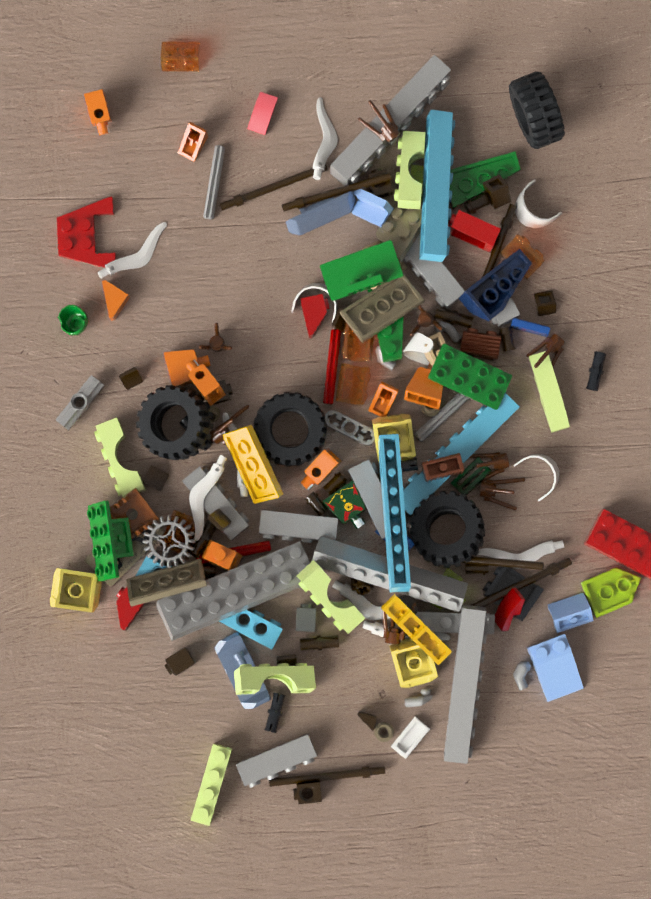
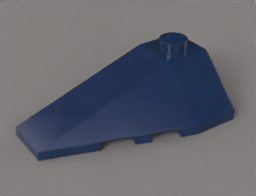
(494, 290)

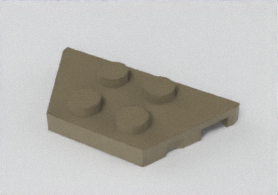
(402, 229)

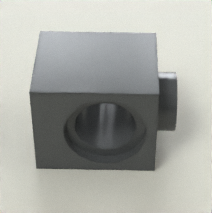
(306, 618)

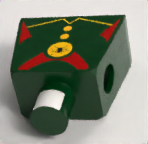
(347, 505)

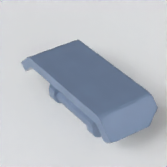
(321, 213)
(232, 654)

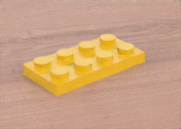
(252, 464)

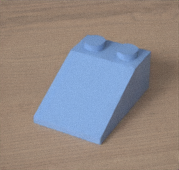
(555, 667)

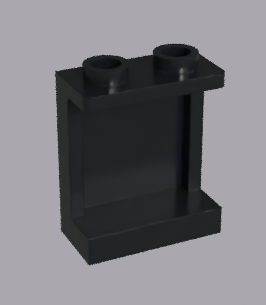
(506, 577)

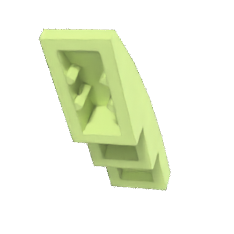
(549, 393)

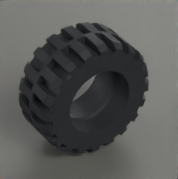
(536, 110)
(291, 403)
(152, 416)
(439, 506)

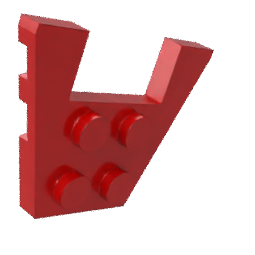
(77, 234)

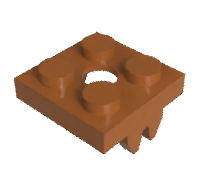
(135, 501)

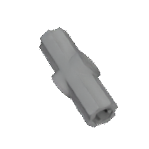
(72, 413)

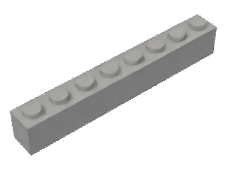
(374, 570)
(464, 684)

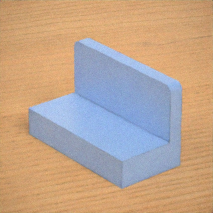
(371, 208)
(570, 612)

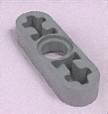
(339, 416)

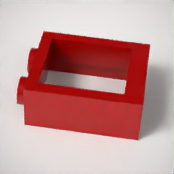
(473, 230)

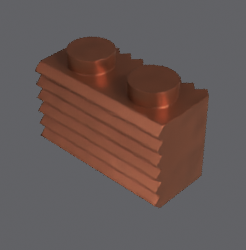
(480, 344)
(442, 467)

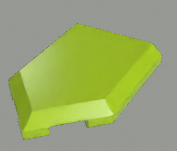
(610, 590)

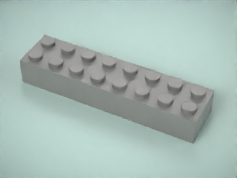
(403, 108)
(233, 591)

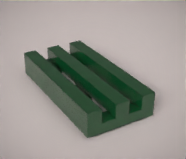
(459, 488)

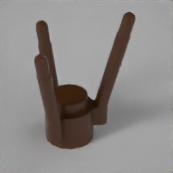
(389, 130)
(425, 320)
(216, 342)
(554, 344)
(223, 428)
(499, 462)
(489, 489)
(392, 634)

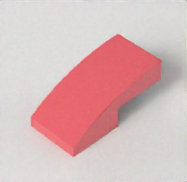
(262, 113)

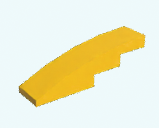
(416, 629)

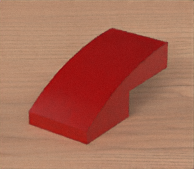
(510, 606)

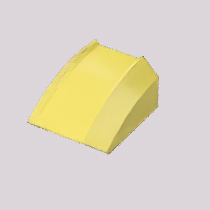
(396, 424)
(75, 590)
(412, 664)

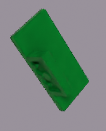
(361, 270)
(470, 376)
(110, 540)

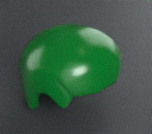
(73, 320)

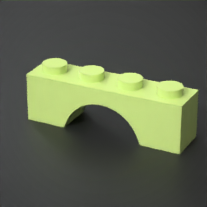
(409, 190)
(111, 435)
(317, 582)
(297, 678)
(211, 784)

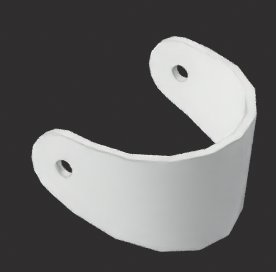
(526, 216)
(319, 286)
(416, 348)
(552, 463)

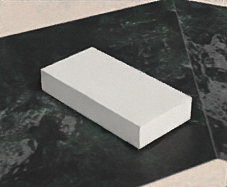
(410, 737)

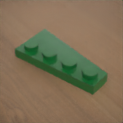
(469, 179)
(391, 340)

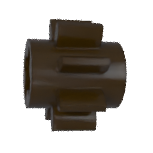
(361, 587)

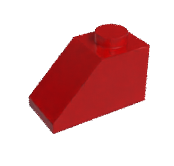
(314, 312)
(125, 611)

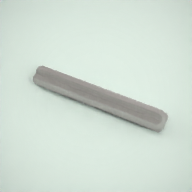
(214, 182)
(442, 416)

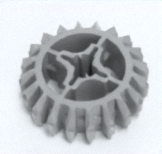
(153, 536)

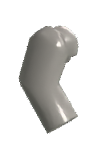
(450, 330)
(390, 365)
(519, 674)
(419, 701)

